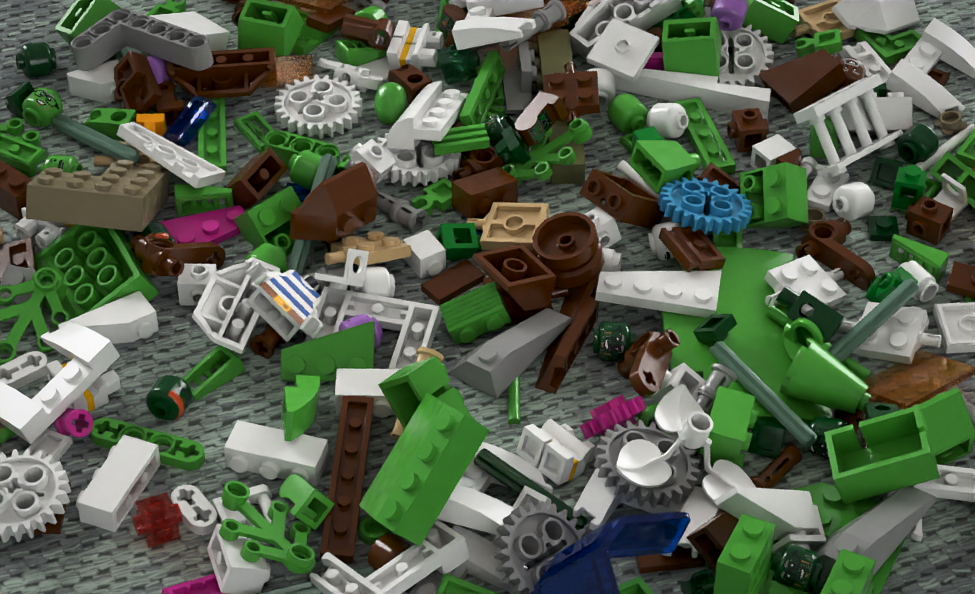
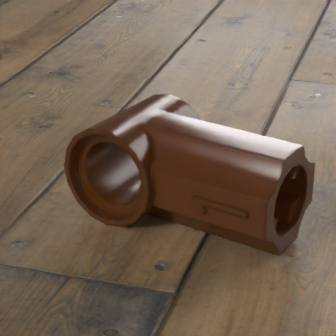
(366, 30)

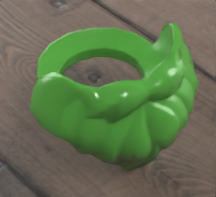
(794, 338)

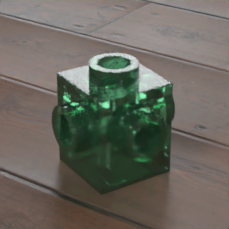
(458, 64)

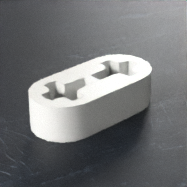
(21, 370)
(200, 505)

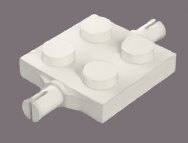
(807, 276)
(897, 337)

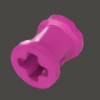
(82, 426)

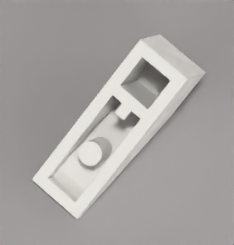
(121, 320)
(787, 509)

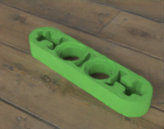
(170, 457)

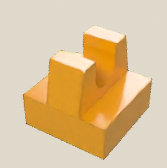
(153, 122)

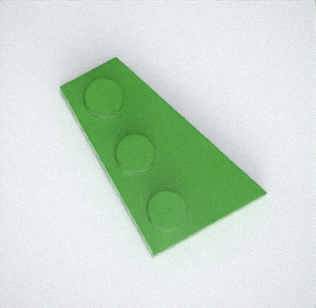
(322, 356)

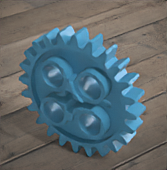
(724, 208)

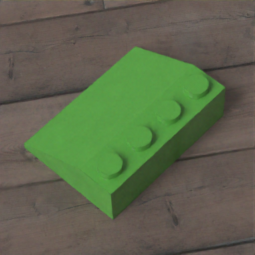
(95, 268)
(423, 469)

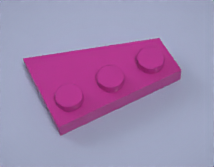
(205, 227)

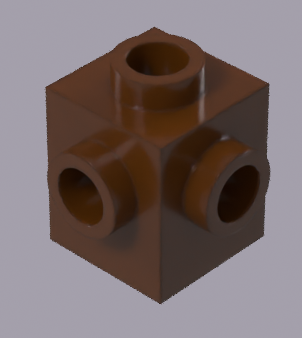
(747, 128)
(928, 220)

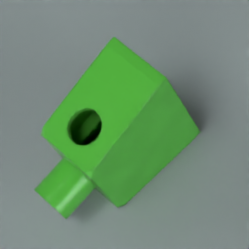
(662, 162)

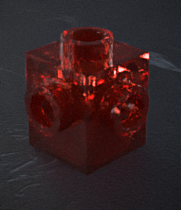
(157, 519)

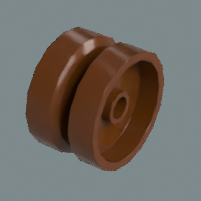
(569, 248)

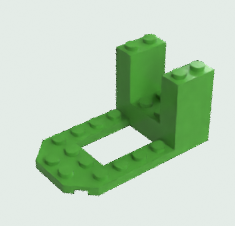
(748, 553)

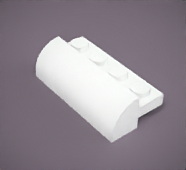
(427, 117)

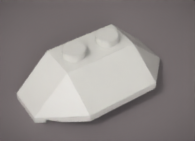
(877, 15)
(224, 306)

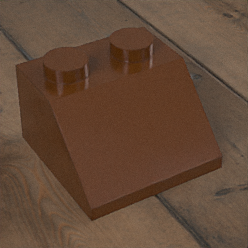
(518, 275)

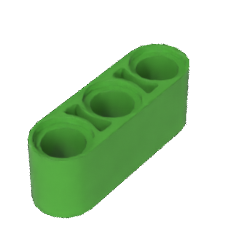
(288, 144)

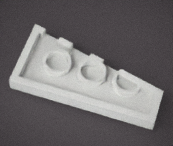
(171, 156)
(669, 291)

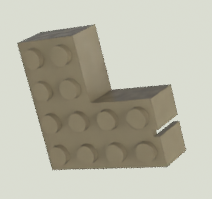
(118, 199)

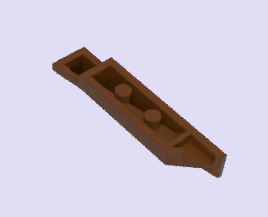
(562, 352)

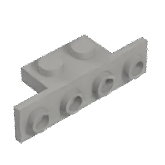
(518, 77)

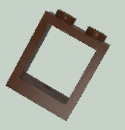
(623, 197)

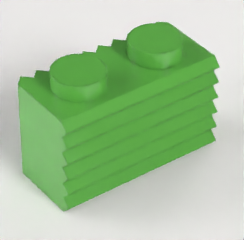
(475, 313)

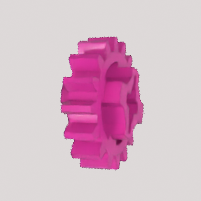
(611, 413)

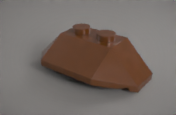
(231, 75)
(337, 206)

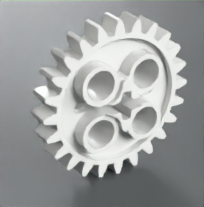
(749, 57)
(318, 106)
(431, 166)
(30, 493)

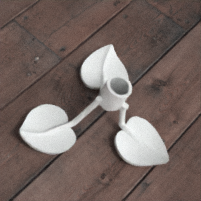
(679, 413)

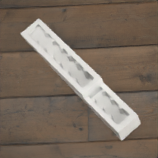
(683, 86)

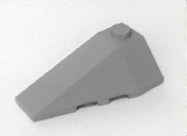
(506, 356)
(878, 529)

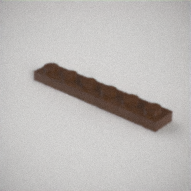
(347, 478)

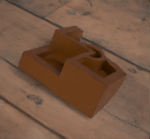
(135, 83)

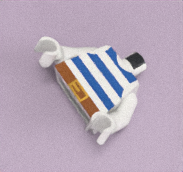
(286, 301)

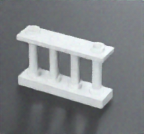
(831, 107)

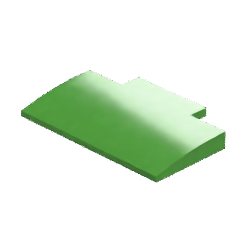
(754, 338)

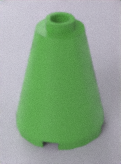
(824, 380)

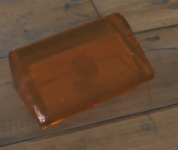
(288, 69)

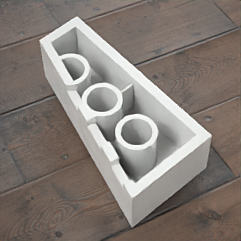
(636, 13)

